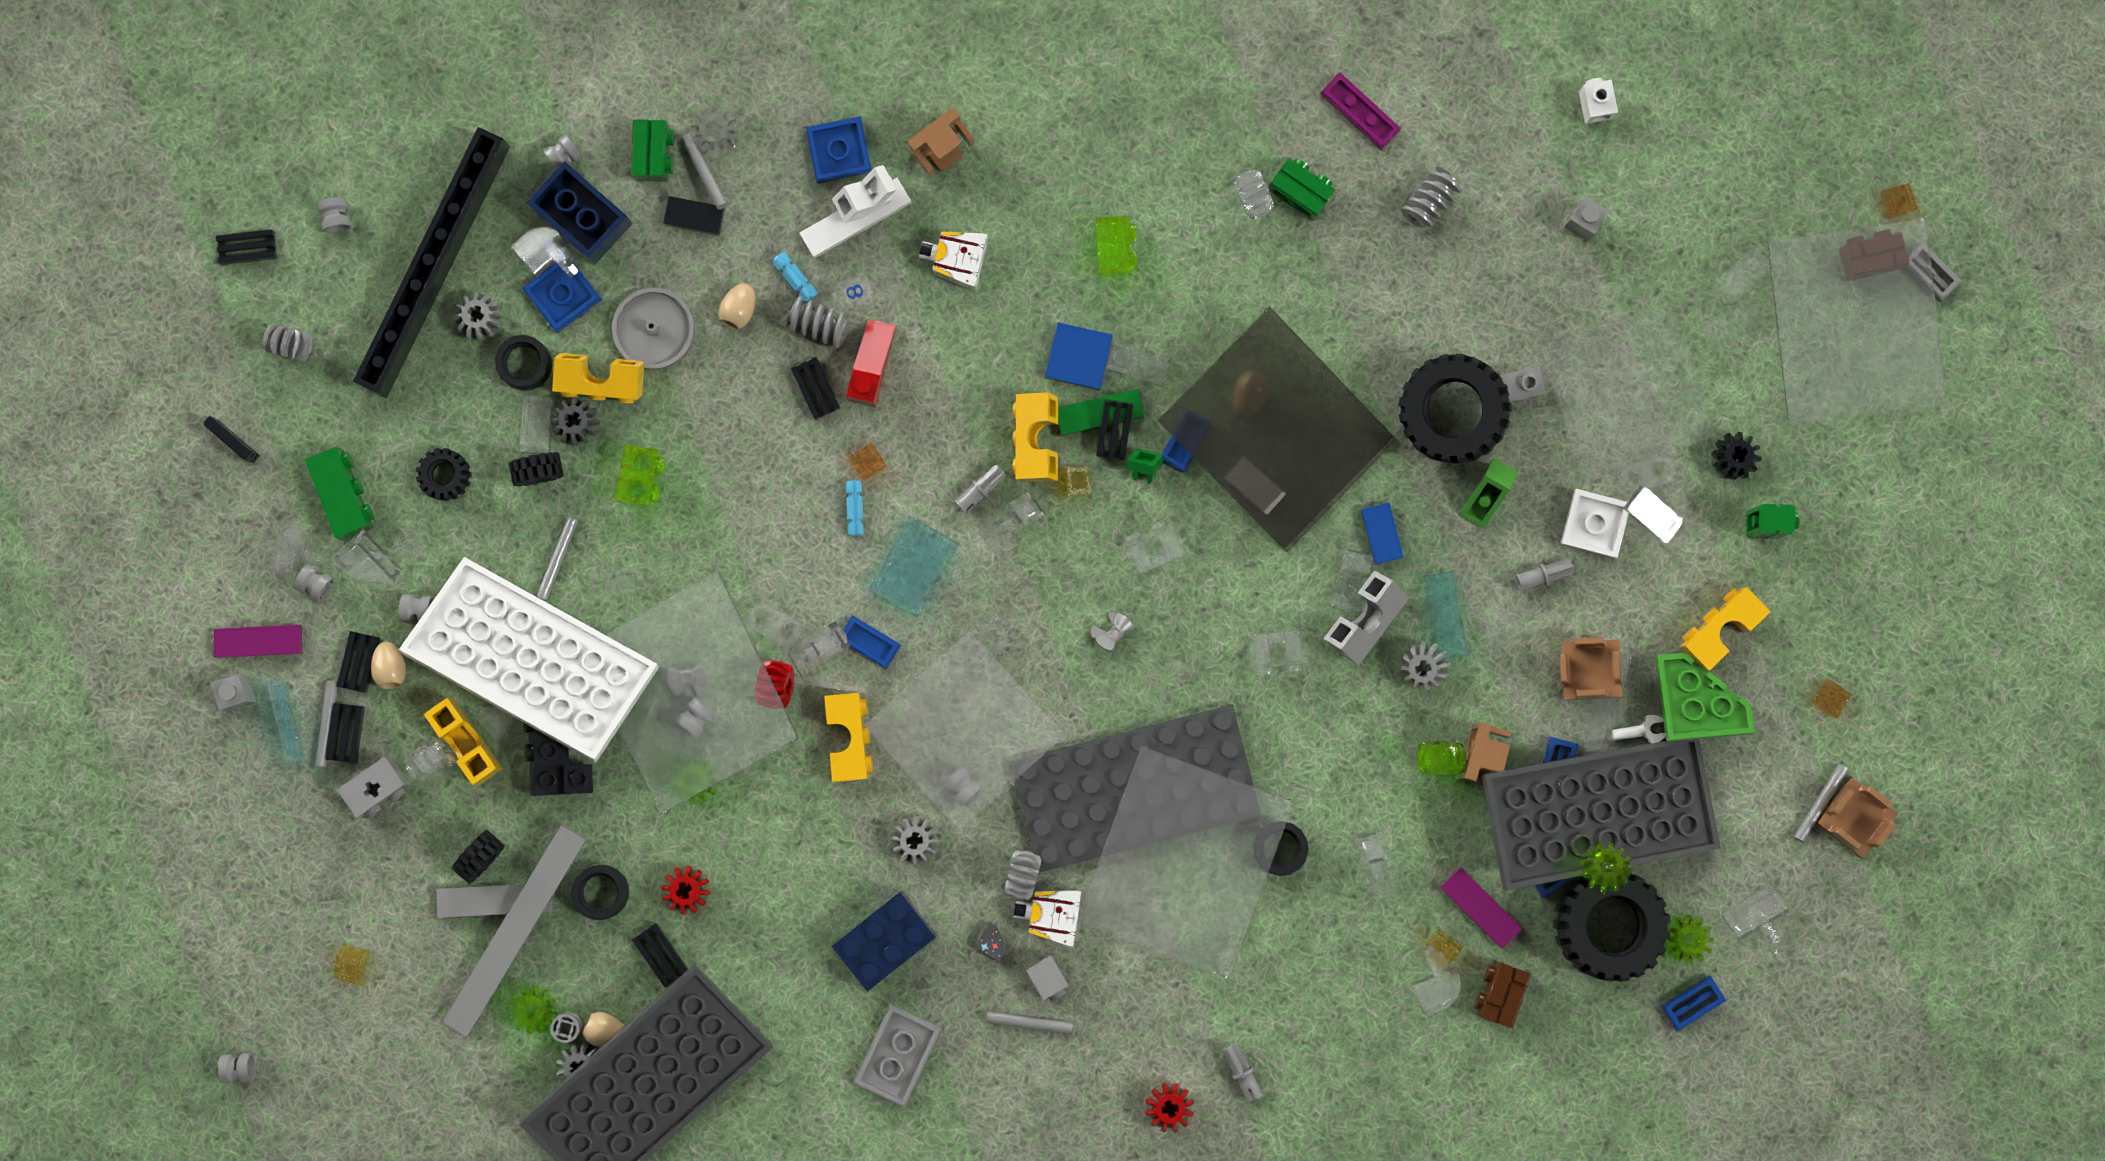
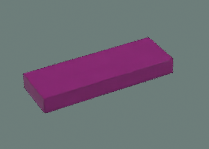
(1360, 111)
(258, 641)
(1481, 907)

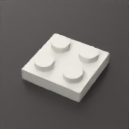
(1595, 524)

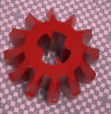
(782, 679)
(694, 894)
(1175, 1099)

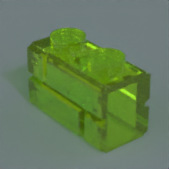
(1114, 247)

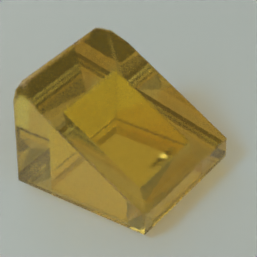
(1073, 481)
(1446, 944)
(351, 964)

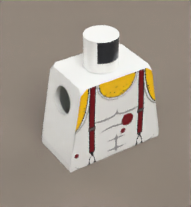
(957, 257)
(1051, 915)

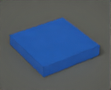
(838, 149)
(561, 297)
(1078, 356)

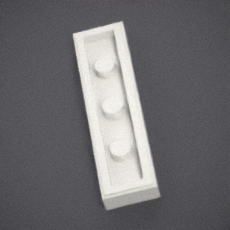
(833, 231)

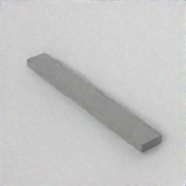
(514, 930)

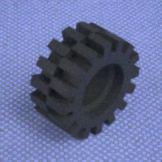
(431, 462)
(536, 469)
(478, 856)

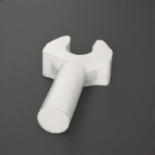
(1640, 731)

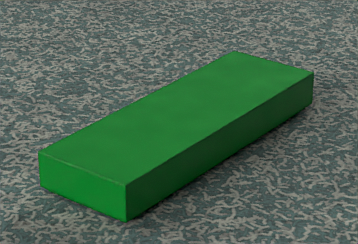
(1088, 414)

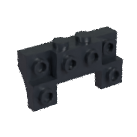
(551, 769)

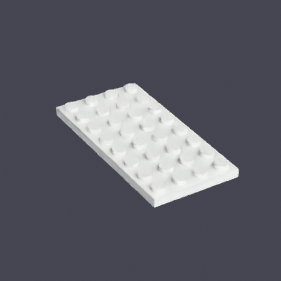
(529, 659)

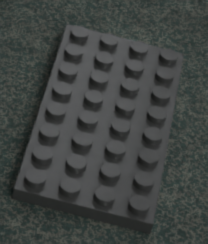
(1077, 789)
(1637, 797)
(649, 1076)

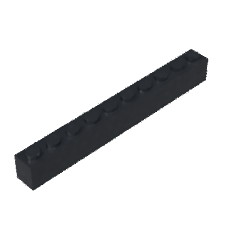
(432, 262)

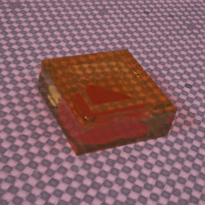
(1899, 201)
(867, 462)
(1831, 698)

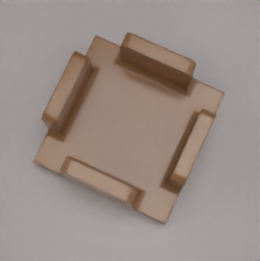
(940, 142)
(1591, 669)
(1484, 753)
(1858, 817)

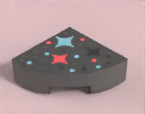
(991, 943)

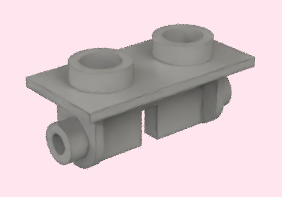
(1524, 383)

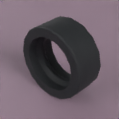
(520, 341)
(1300, 857)
(578, 892)

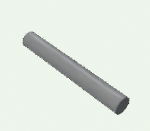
(704, 171)
(557, 558)
(325, 726)
(1820, 803)
(1029, 1022)

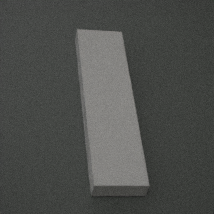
(479, 900)

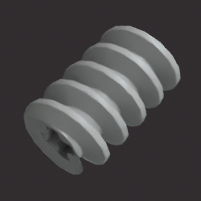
(1430, 198)
(817, 322)

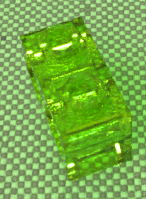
(632, 476)

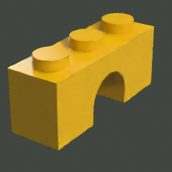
(573, 377)
(1032, 414)
(1740, 609)
(458, 731)
(852, 762)

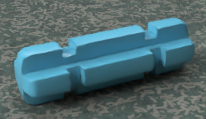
(794, 277)
(854, 508)

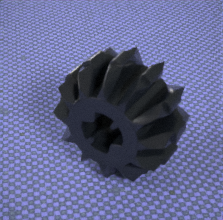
(1739, 466)

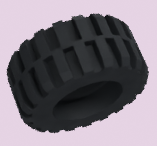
(1416, 400)
(1640, 953)

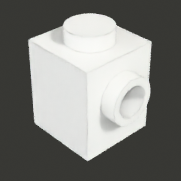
(1598, 100)

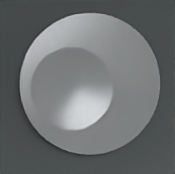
(653, 328)

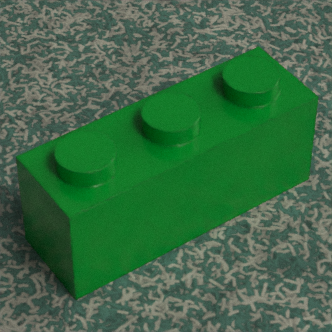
(340, 492)

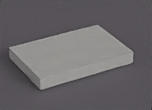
(897, 1055)

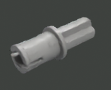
(979, 489)
(1544, 574)
(1242, 1072)

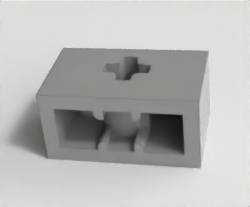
(357, 791)

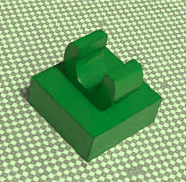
(1144, 462)

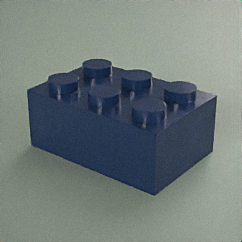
(579, 212)
(884, 941)

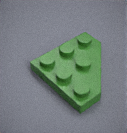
(1698, 702)

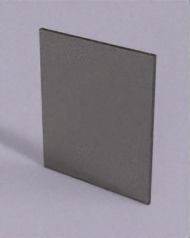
(1277, 429)

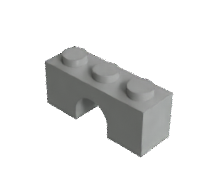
(1381, 604)

